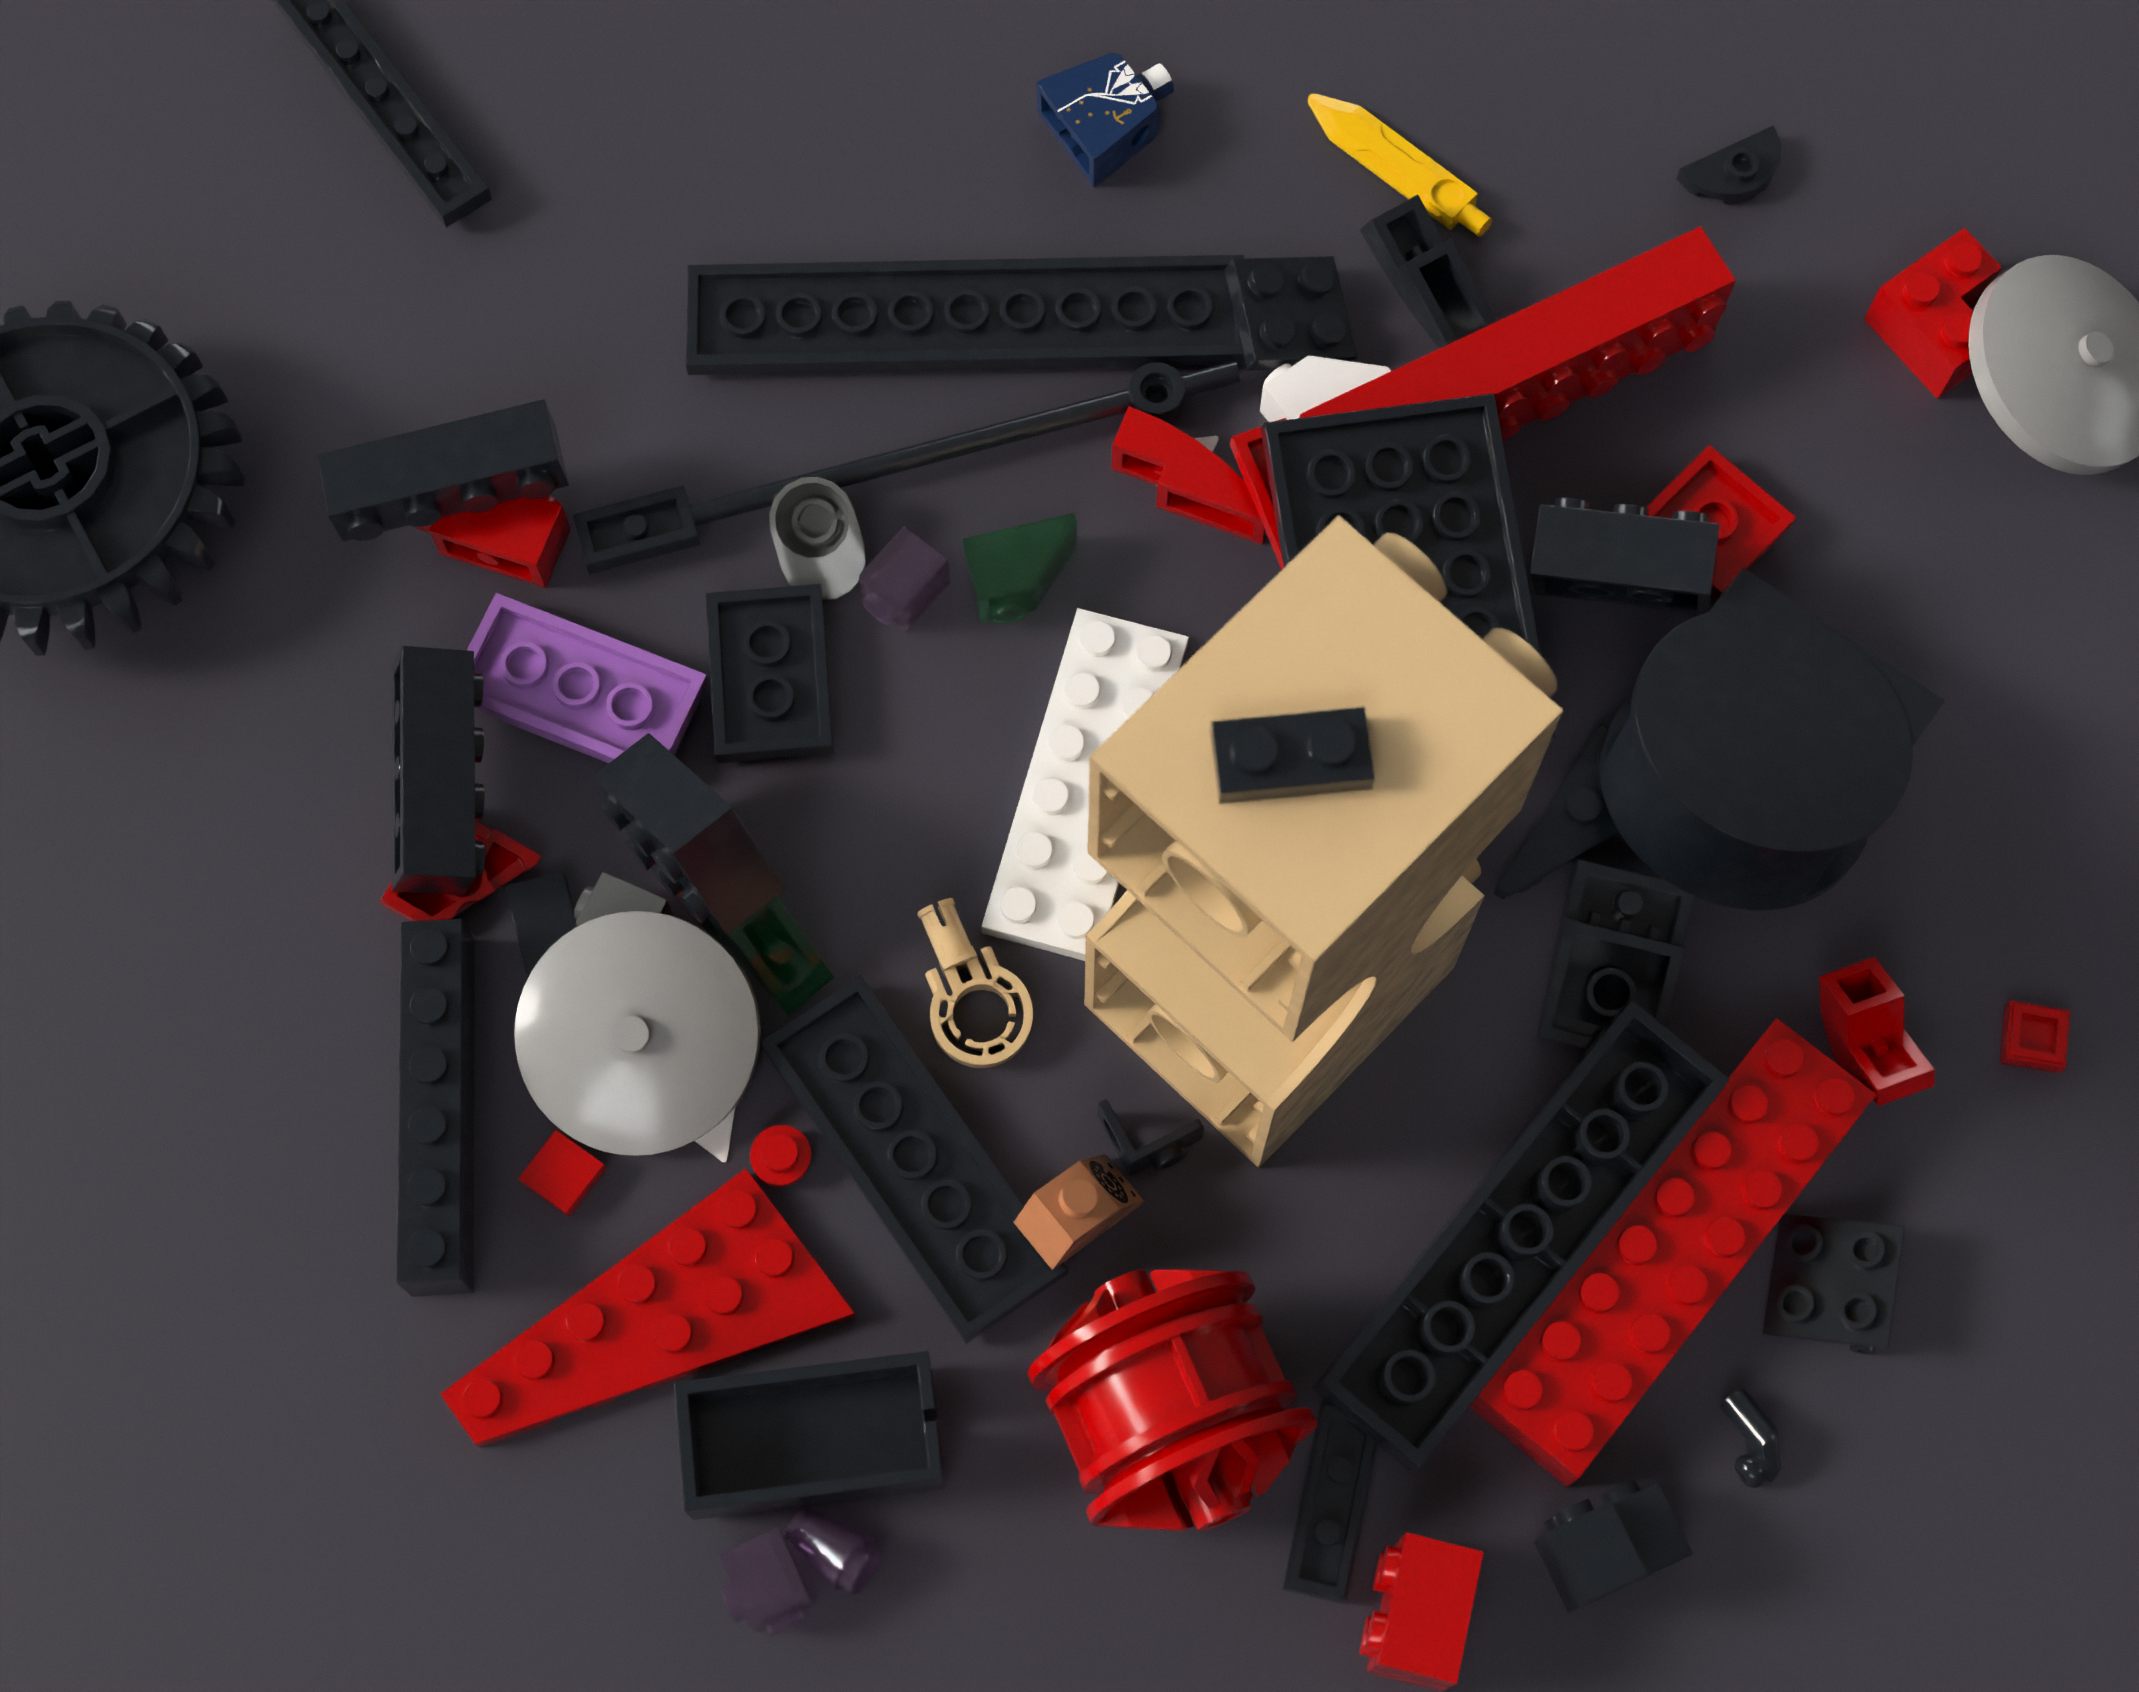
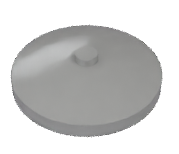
(2060, 363)
(637, 1033)

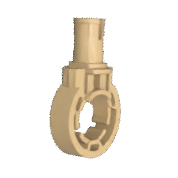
(956, 954)

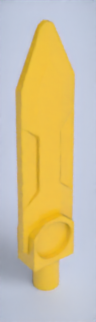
(1399, 163)

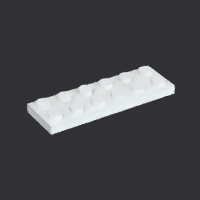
(1047, 881)

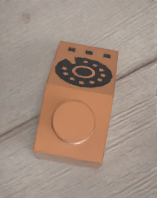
(1076, 1208)

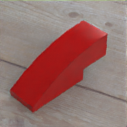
(1188, 475)

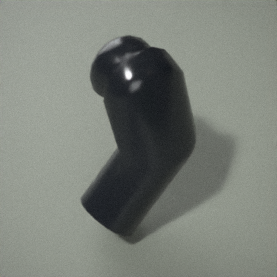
(1761, 1438)

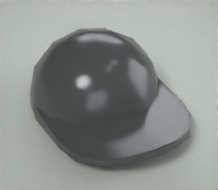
(817, 536)

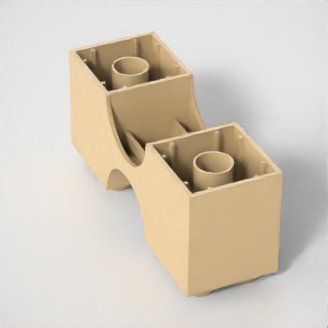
(1303, 929)

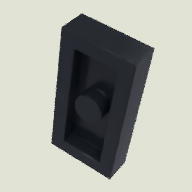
(1292, 755)

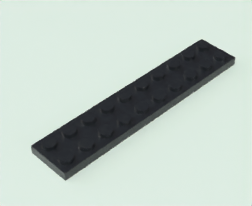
(960, 315)

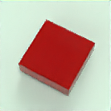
(2035, 1036)
(562, 1173)

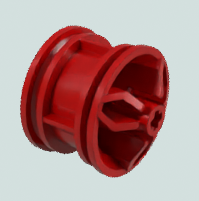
(1171, 1399)

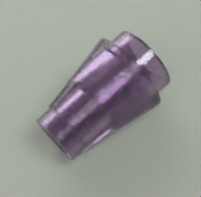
(835, 1550)

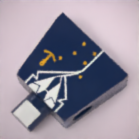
(1103, 111)

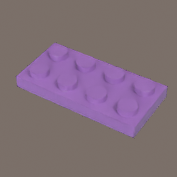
(579, 683)

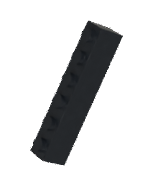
(436, 1109)

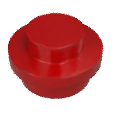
(780, 1155)

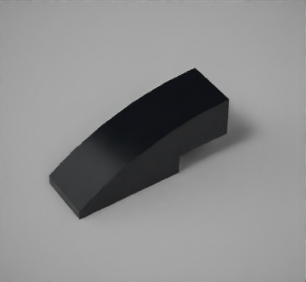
(1427, 272)

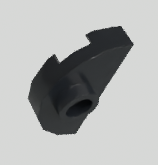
(1735, 171)

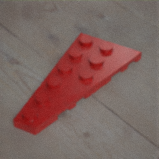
(679, 1304)

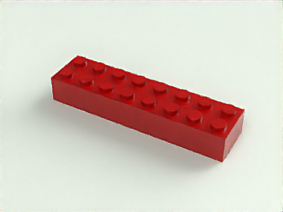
(1569, 341)
(1672, 1253)

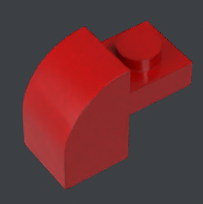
(1867, 1033)

